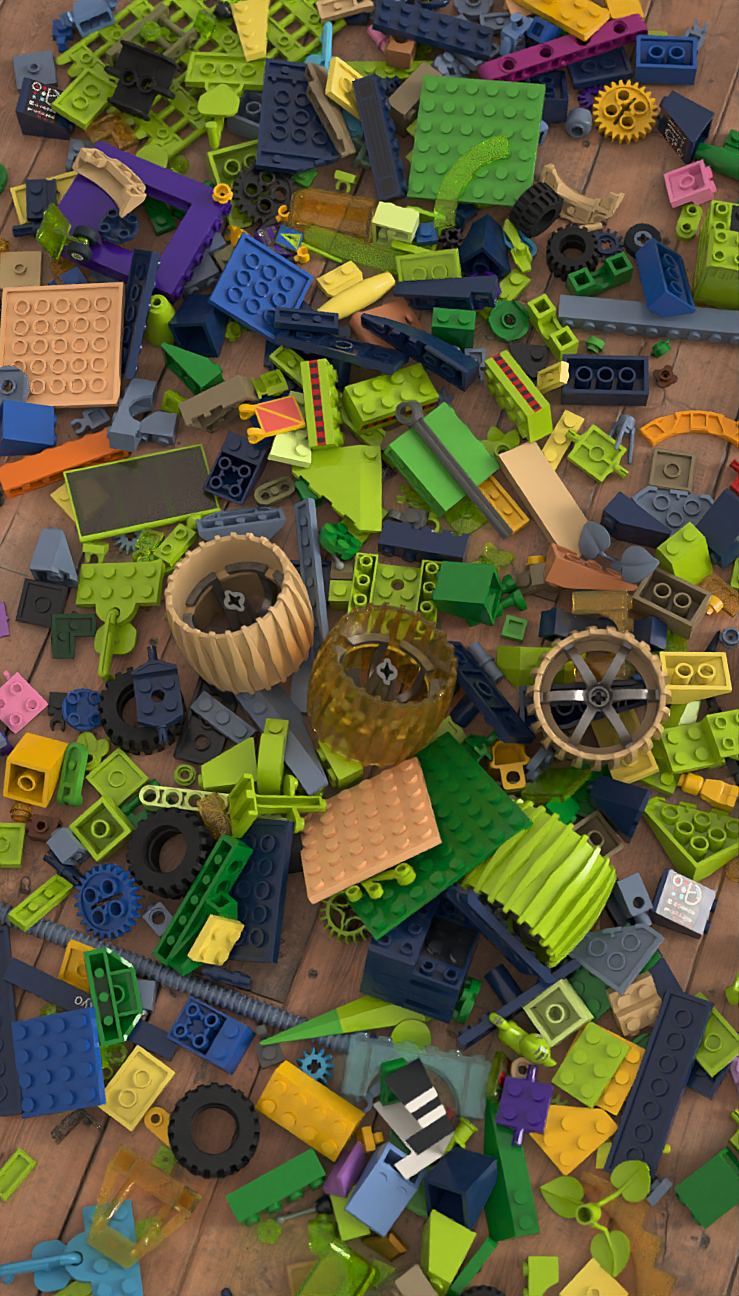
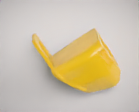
(508, 761)

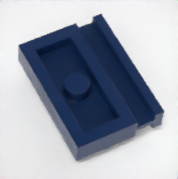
(38, 196)

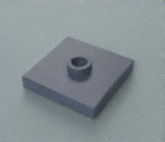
(36, 66)

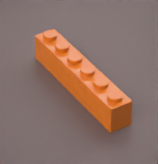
(48, 466)

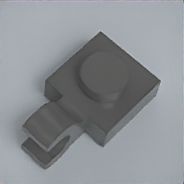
(411, 516)
(267, 1054)

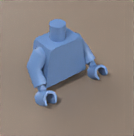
(90, 15)

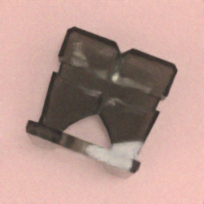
(70, 1122)

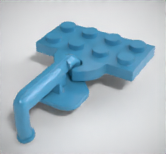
(57, 1264)

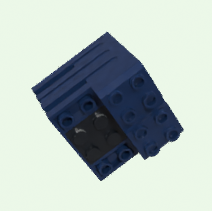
(422, 961)

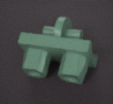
(361, 157)

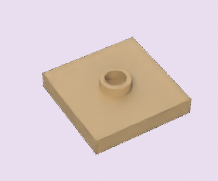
(20, 269)

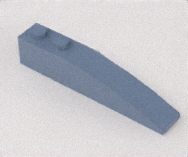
(299, 751)

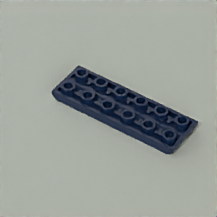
(496, 932)

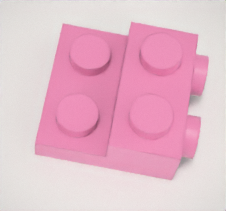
(690, 184)

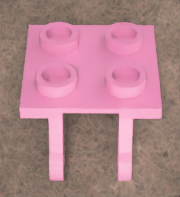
(19, 702)

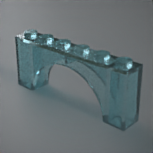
(464, 1075)

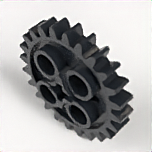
(252, 179)

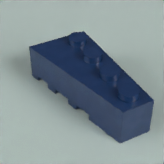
(423, 544)

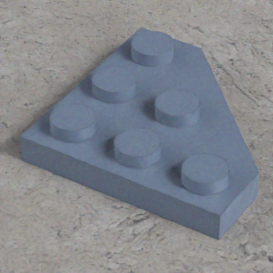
(673, 507)
(617, 953)

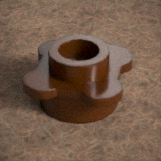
(665, 382)

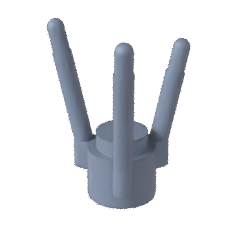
(623, 428)

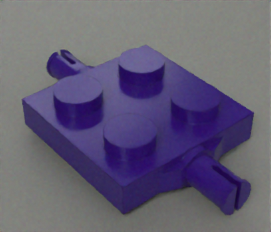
(524, 1105)

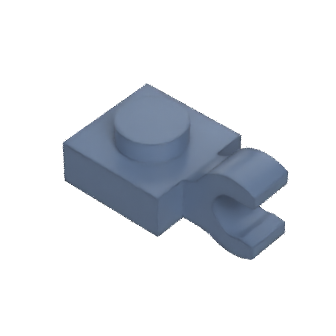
(370, 1096)
(658, 1189)

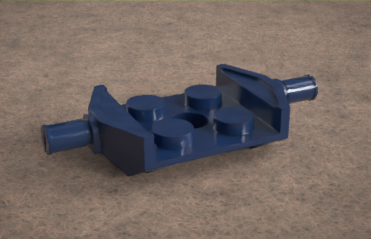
(153, 678)

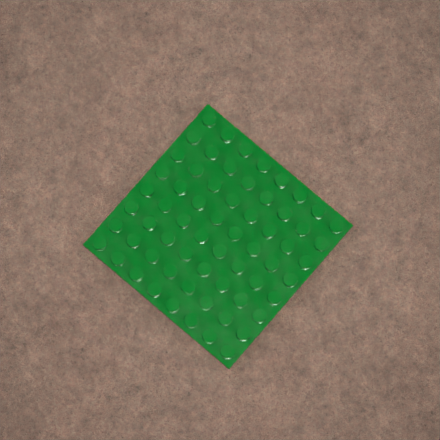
(472, 824)

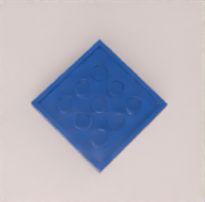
(255, 284)
(59, 1062)

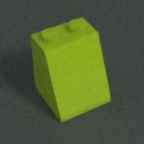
(686, 555)
(225, 770)
(443, 1250)

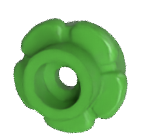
(594, 344)

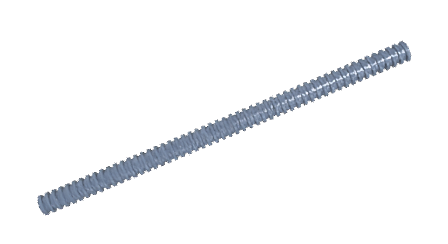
(185, 983)

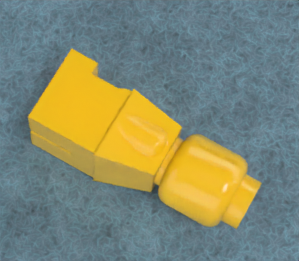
(711, 791)

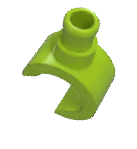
(432, 520)

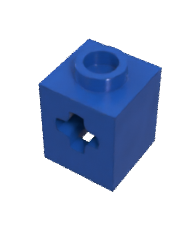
(543, 30)

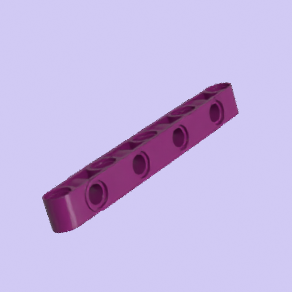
(563, 51)

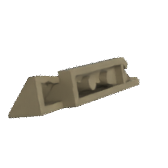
(327, 109)

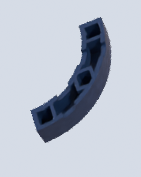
(557, 623)

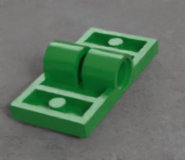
(592, 989)

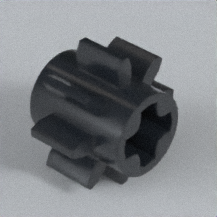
(448, 234)

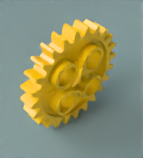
(639, 122)

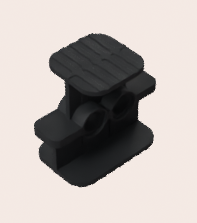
(146, 67)

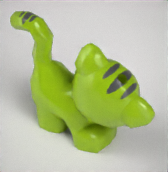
(527, 1045)

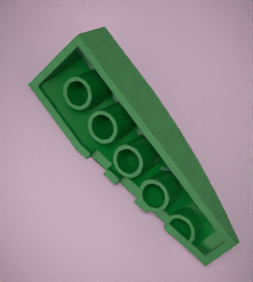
(511, 1204)

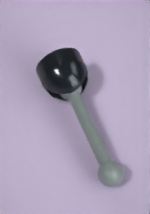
(322, 1206)

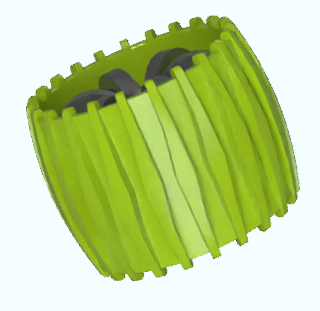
(544, 884)

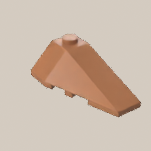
(569, 571)

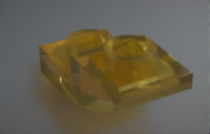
(214, 816)

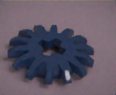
(614, 243)

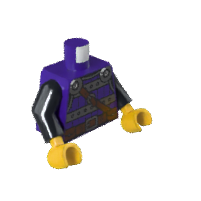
(267, 235)

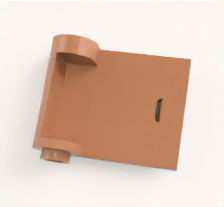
(395, 311)

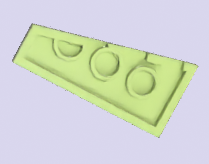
(293, 446)

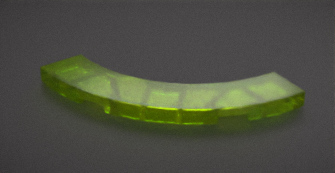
(461, 173)

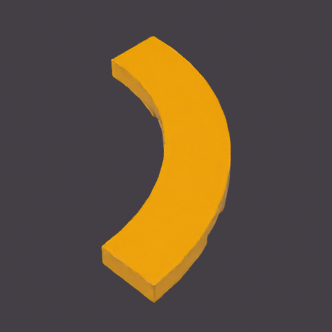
(691, 422)

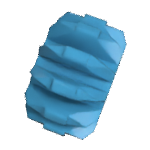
(321, 1072)

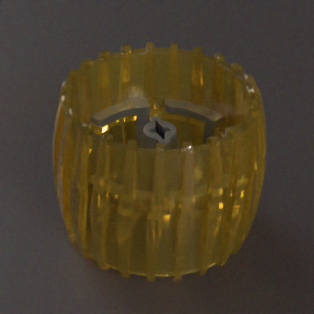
(368, 720)

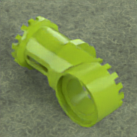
(460, 1135)

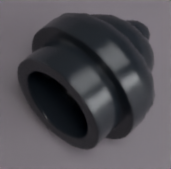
(222, 11)

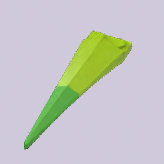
(356, 1016)

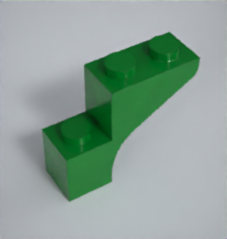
(219, 905)

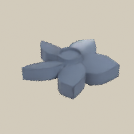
(443, 397)

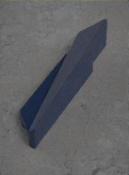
(449, 292)

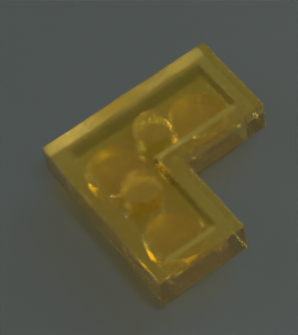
(113, 127)

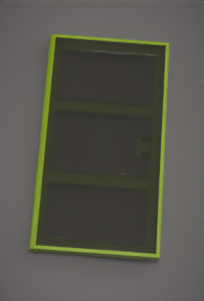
(139, 493)

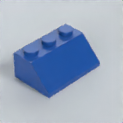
(665, 59)

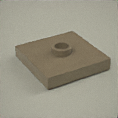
(672, 470)

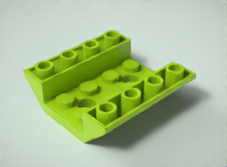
(374, 583)

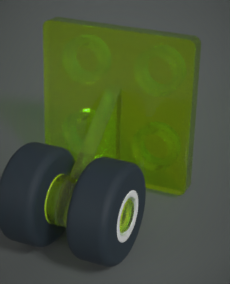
(54, 235)

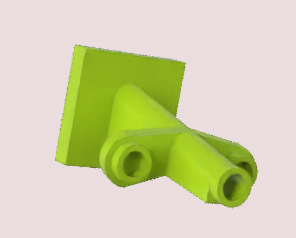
(246, 805)

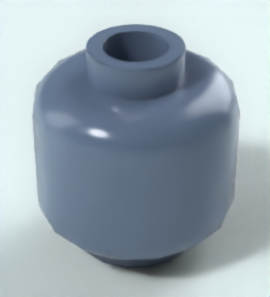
(578, 122)

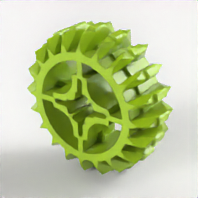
(346, 922)

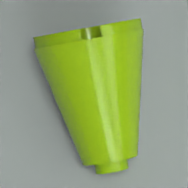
(157, 321)

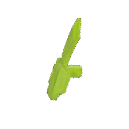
(520, 251)

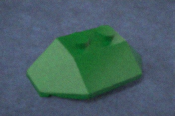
(113, 994)

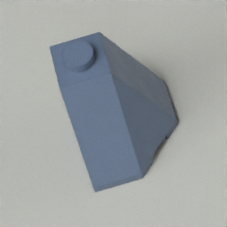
(53, 559)

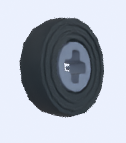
(632, 237)

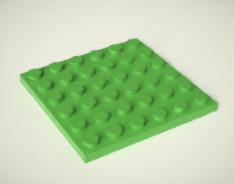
(460, 115)

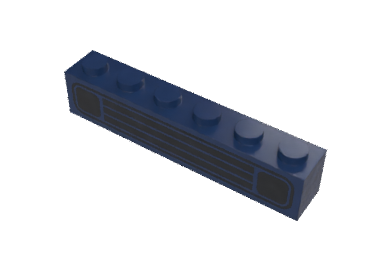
(380, 138)

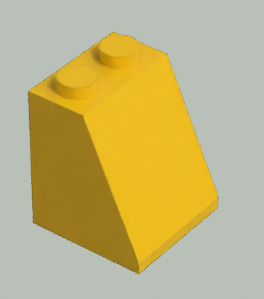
(34, 769)

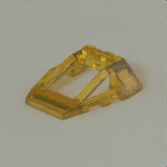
(155, 1182)

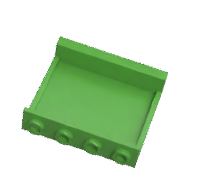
(426, 471)

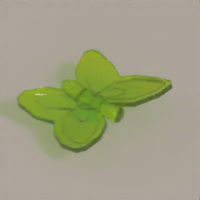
(495, 558)

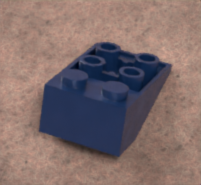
(237, 469)

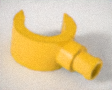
(715, 605)

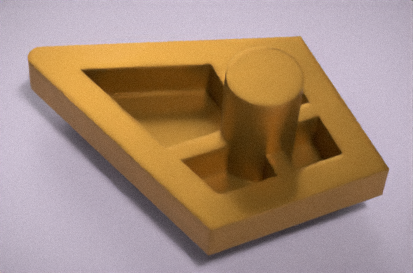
(389, 1247)

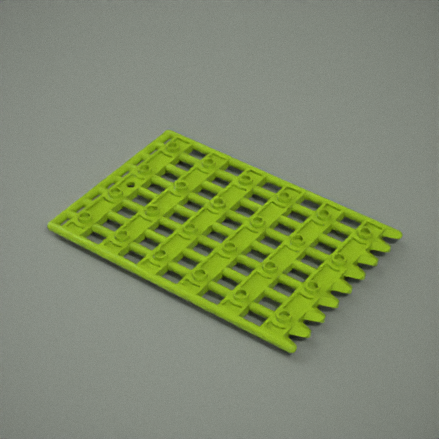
(226, 42)

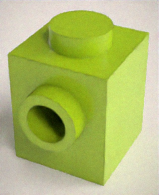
(339, 594)

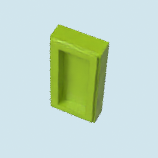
(14, 1173)

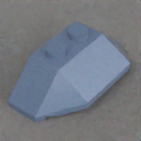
(254, 520)

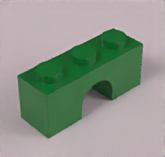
(613, 273)

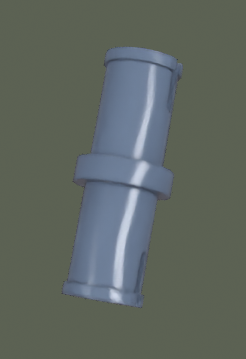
(485, 662)

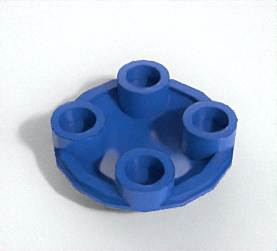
(81, 709)

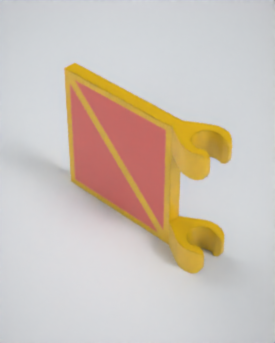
(273, 417)

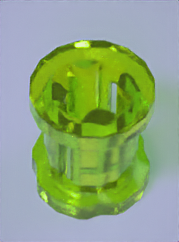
(118, 1062)

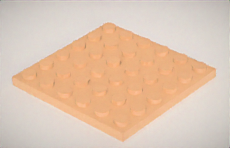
(65, 342)
(367, 830)

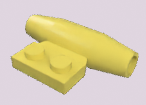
(349, 290)

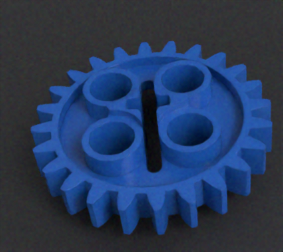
(115, 920)

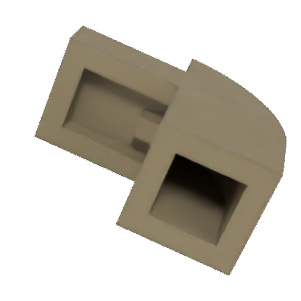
(534, 581)

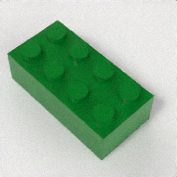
(277, 1187)

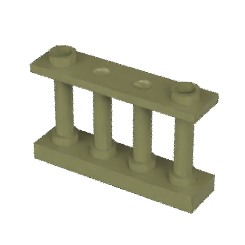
(161, 17)

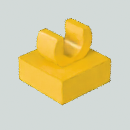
(368, 1139)

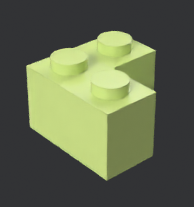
(393, 223)

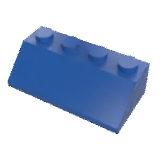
(664, 280)

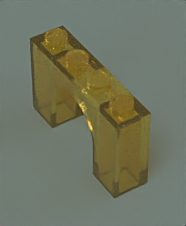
(615, 606)

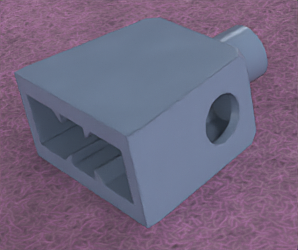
(632, 889)

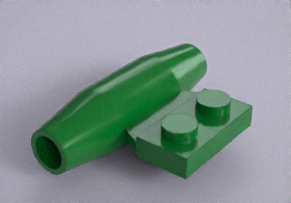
(722, 159)

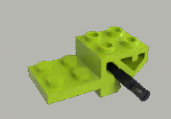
(704, 744)

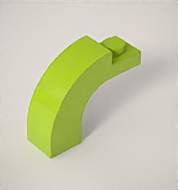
(271, 757)

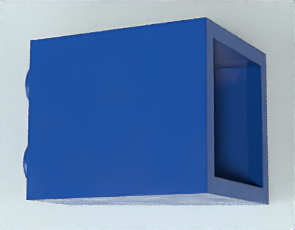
(26, 428)

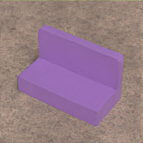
(346, 1171)

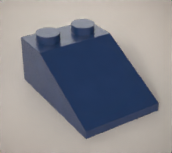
(556, 95)
(632, 523)

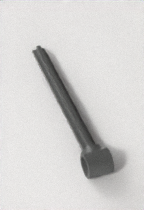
(450, 463)

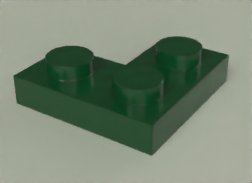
(65, 628)

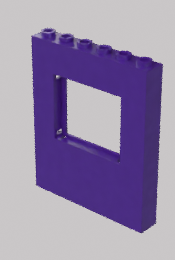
(87, 203)

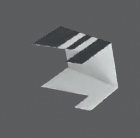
(417, 1118)

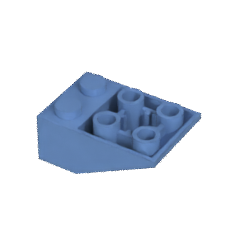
(382, 1190)

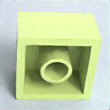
(558, 1012)

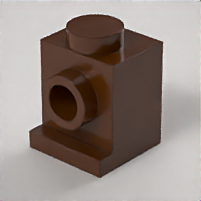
(51, 825)

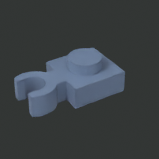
(697, 32)
(480, 355)
(94, 418)

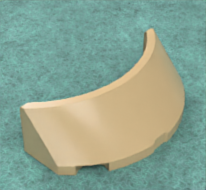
(113, 177)
(577, 206)

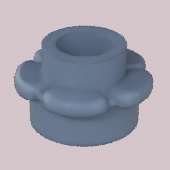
(730, 632)

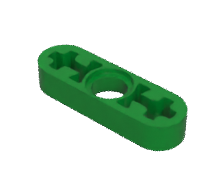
(472, 1268)

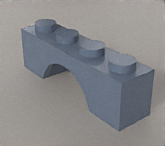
(125, 430)

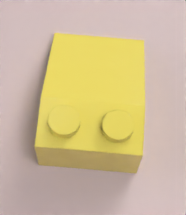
(695, 675)

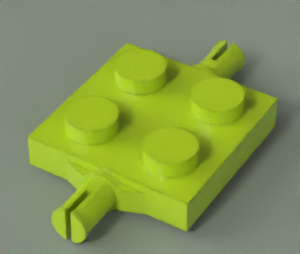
(596, 454)

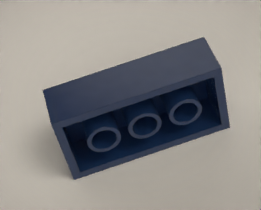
(606, 380)

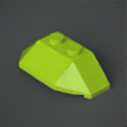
(518, 662)

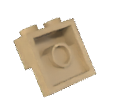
(637, 1006)

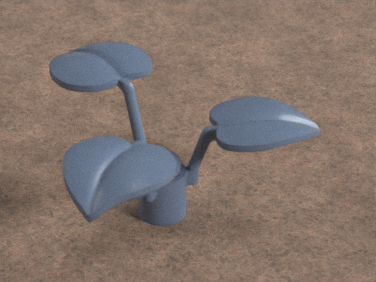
(635, 562)

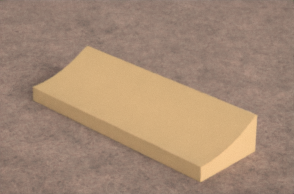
(544, 495)

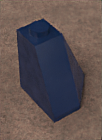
(484, 249)
(619, 804)

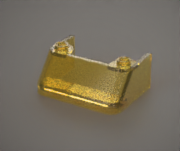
(332, 211)

